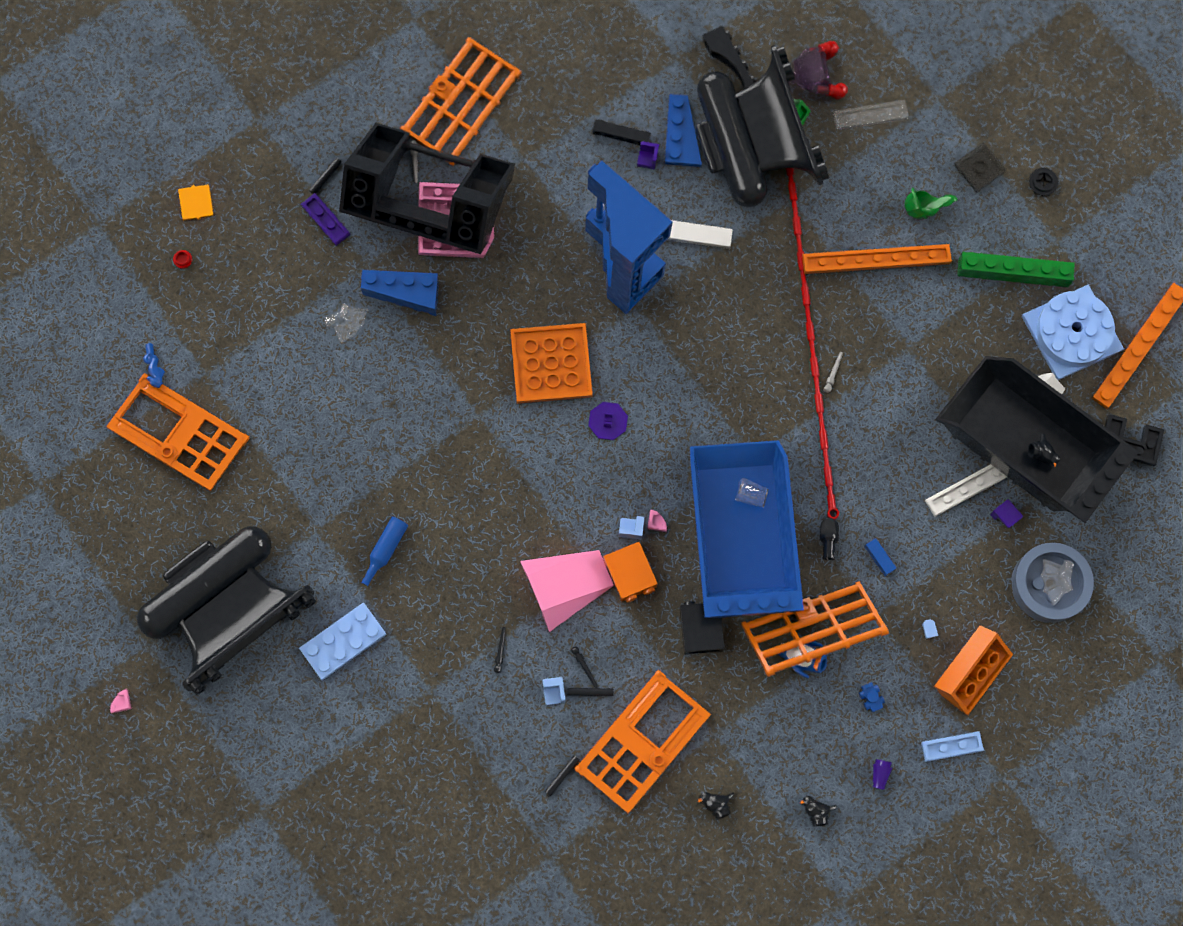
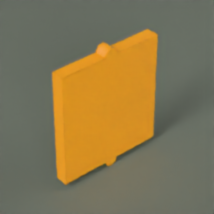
(195, 202)

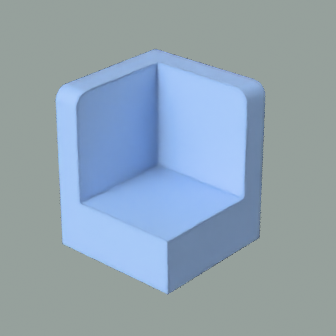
(631, 528)
(553, 691)

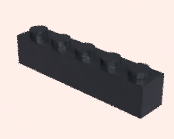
(620, 132)

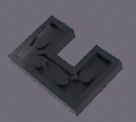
(1148, 445)

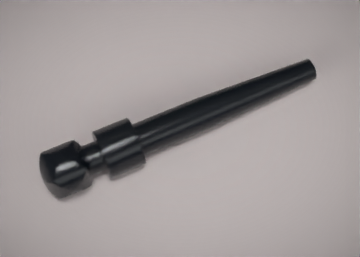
(579, 657)
(499, 660)

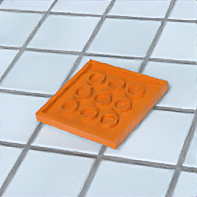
(551, 363)

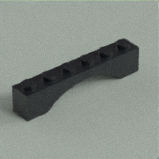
(721, 48)

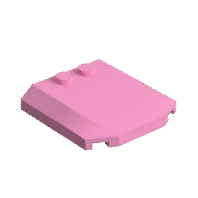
(438, 198)

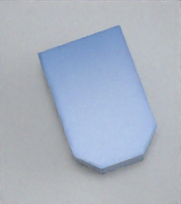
(929, 629)

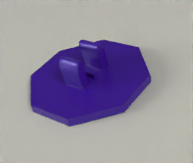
(608, 421)

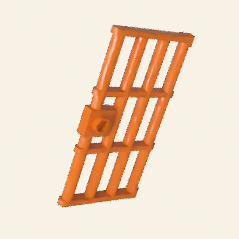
(449, 92)
(809, 617)

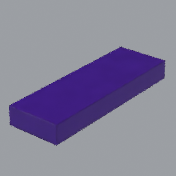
(325, 219)

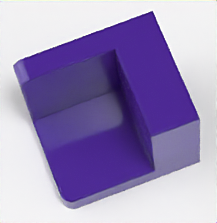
(648, 155)
(1007, 514)

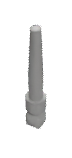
(414, 162)
(830, 380)

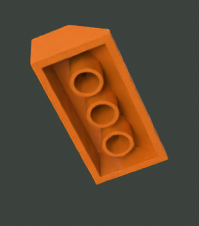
(974, 669)

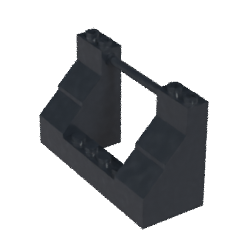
(473, 205)

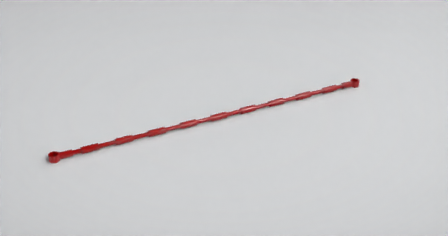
(811, 338)

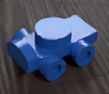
(874, 701)

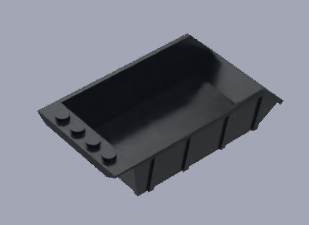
(1008, 408)

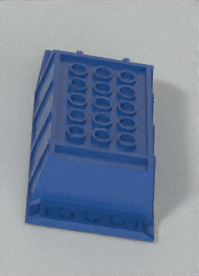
(745, 549)

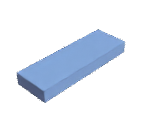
(952, 746)

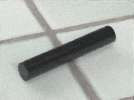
(324, 177)
(590, 691)
(562, 775)

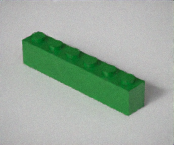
(1015, 269)

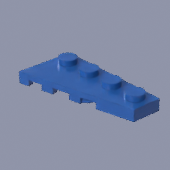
(681, 136)

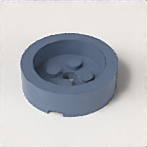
(1029, 586)

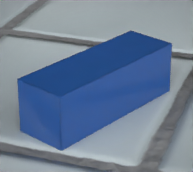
(880, 557)

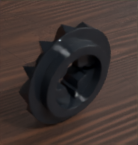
(1049, 177)

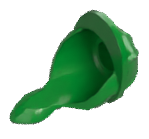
(921, 204)

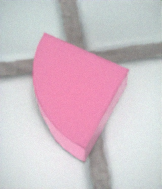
(656, 522)
(121, 702)

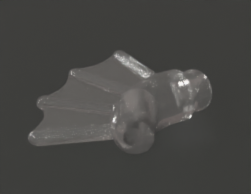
(346, 321)
(1057, 579)

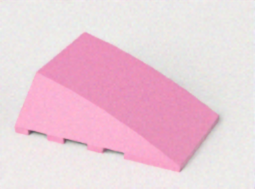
(566, 583)

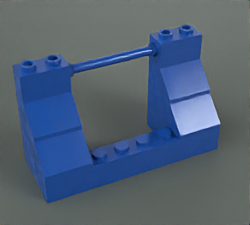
(629, 236)

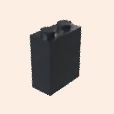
(698, 632)

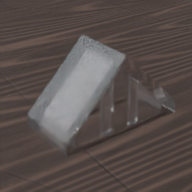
(751, 493)

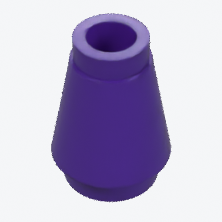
(881, 773)

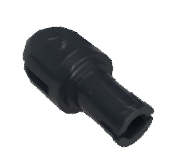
(829, 536)

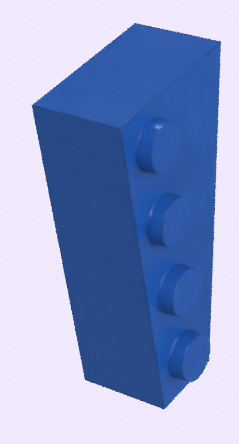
(402, 288)

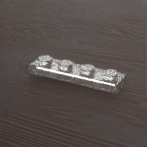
(870, 115)

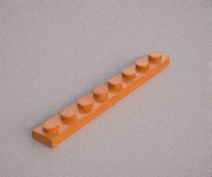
(876, 259)
(1139, 346)

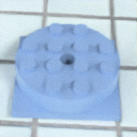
(1060, 344)

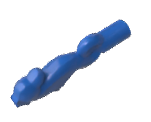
(155, 372)

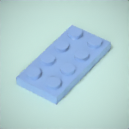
(342, 641)

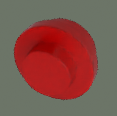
(182, 259)

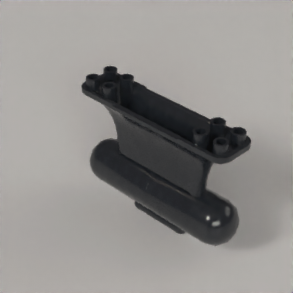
(755, 131)
(220, 603)

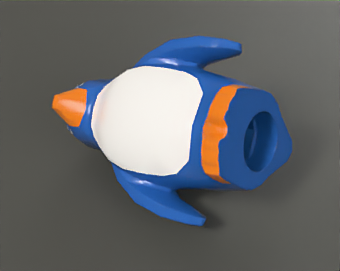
(816, 665)

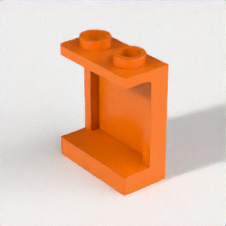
(630, 572)

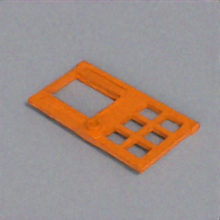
(176, 442)
(646, 751)

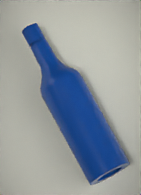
(385, 547)

